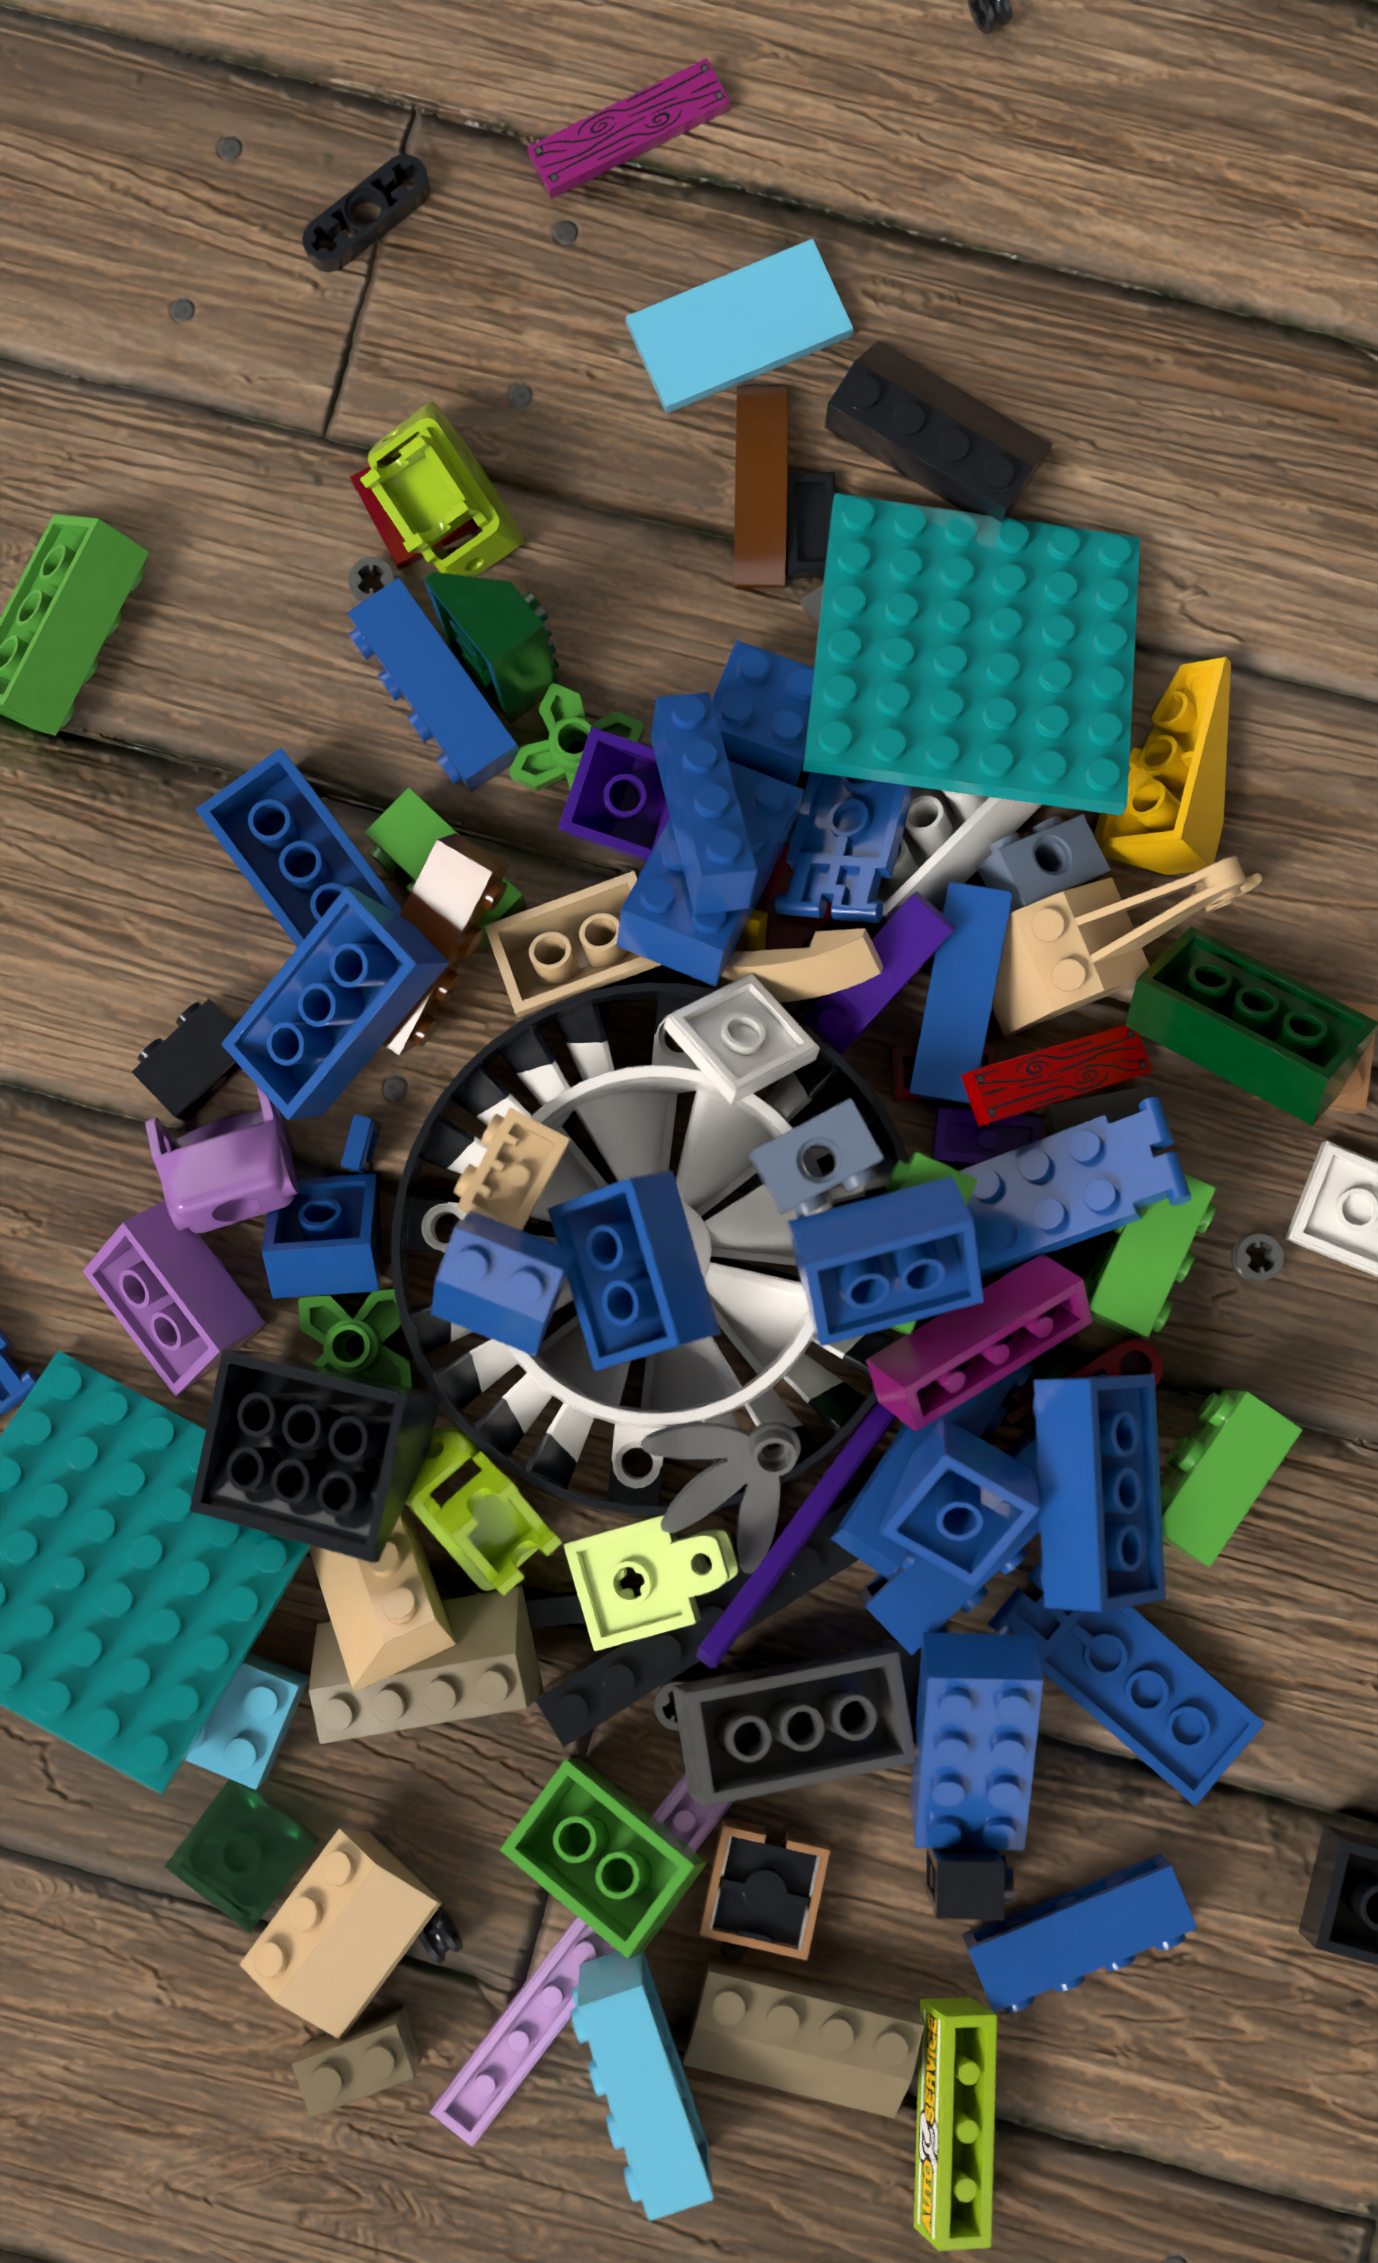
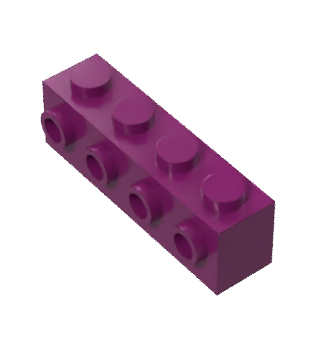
(979, 1343)

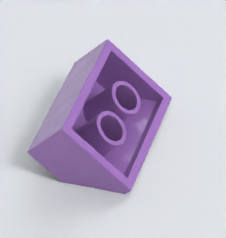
(172, 1297)

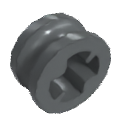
(367, 566)
(1273, 1254)
(663, 1698)

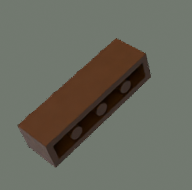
(448, 908)

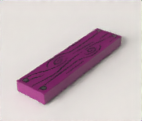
(628, 128)

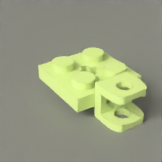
(672, 1575)

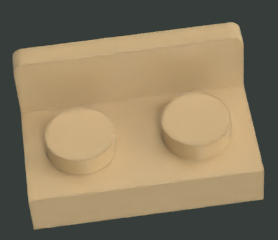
(513, 1170)

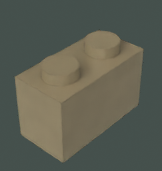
(365, 2061)

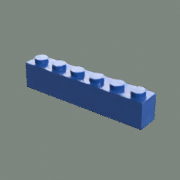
(861, 1525)

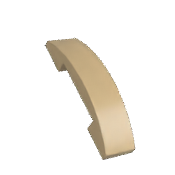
(830, 965)

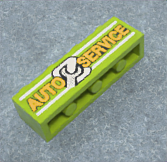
(955, 2124)

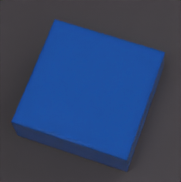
(360, 1144)

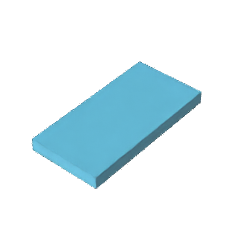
(739, 326)

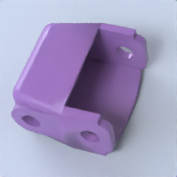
(225, 1168)

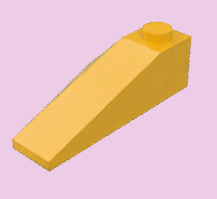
(1176, 778)

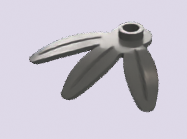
(744, 1463)

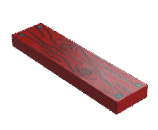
(1055, 1074)

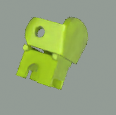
(436, 491)
(486, 1522)

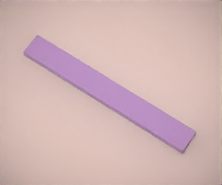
(547, 1998)

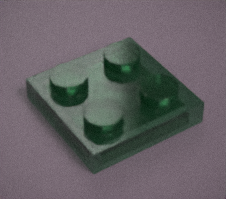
(241, 1853)

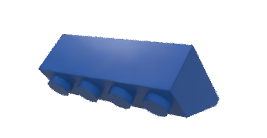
(333, 1004)
(1099, 1492)

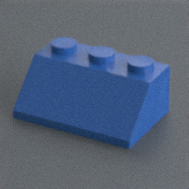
(887, 1260)
(634, 1270)

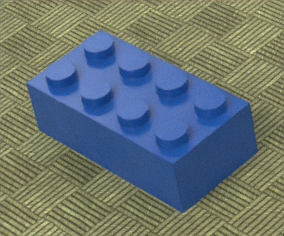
(289, 845)
(659, 911)
(975, 1740)

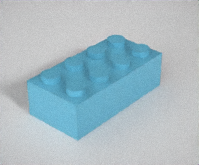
(250, 1722)
(643, 2083)

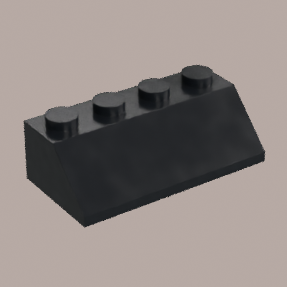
(934, 433)

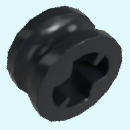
(989, 12)
(440, 1936)

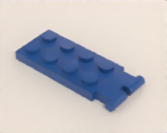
(844, 847)
(1072, 1186)
(1136, 1687)

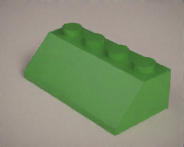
(62, 617)

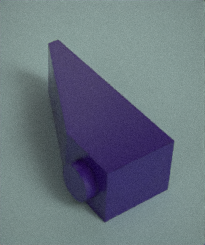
(903, 949)

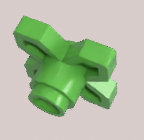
(563, 714)
(375, 1322)

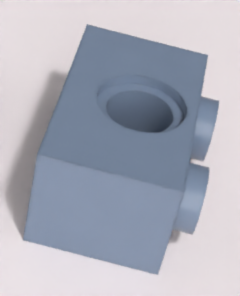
(1064, 848)
(837, 1131)

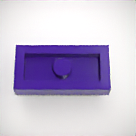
(963, 1142)

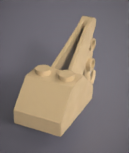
(1084, 944)

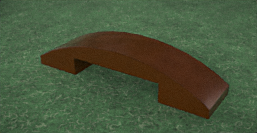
(760, 486)

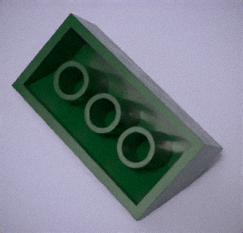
(496, 638)
(1250, 1024)

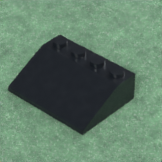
(311, 1452)

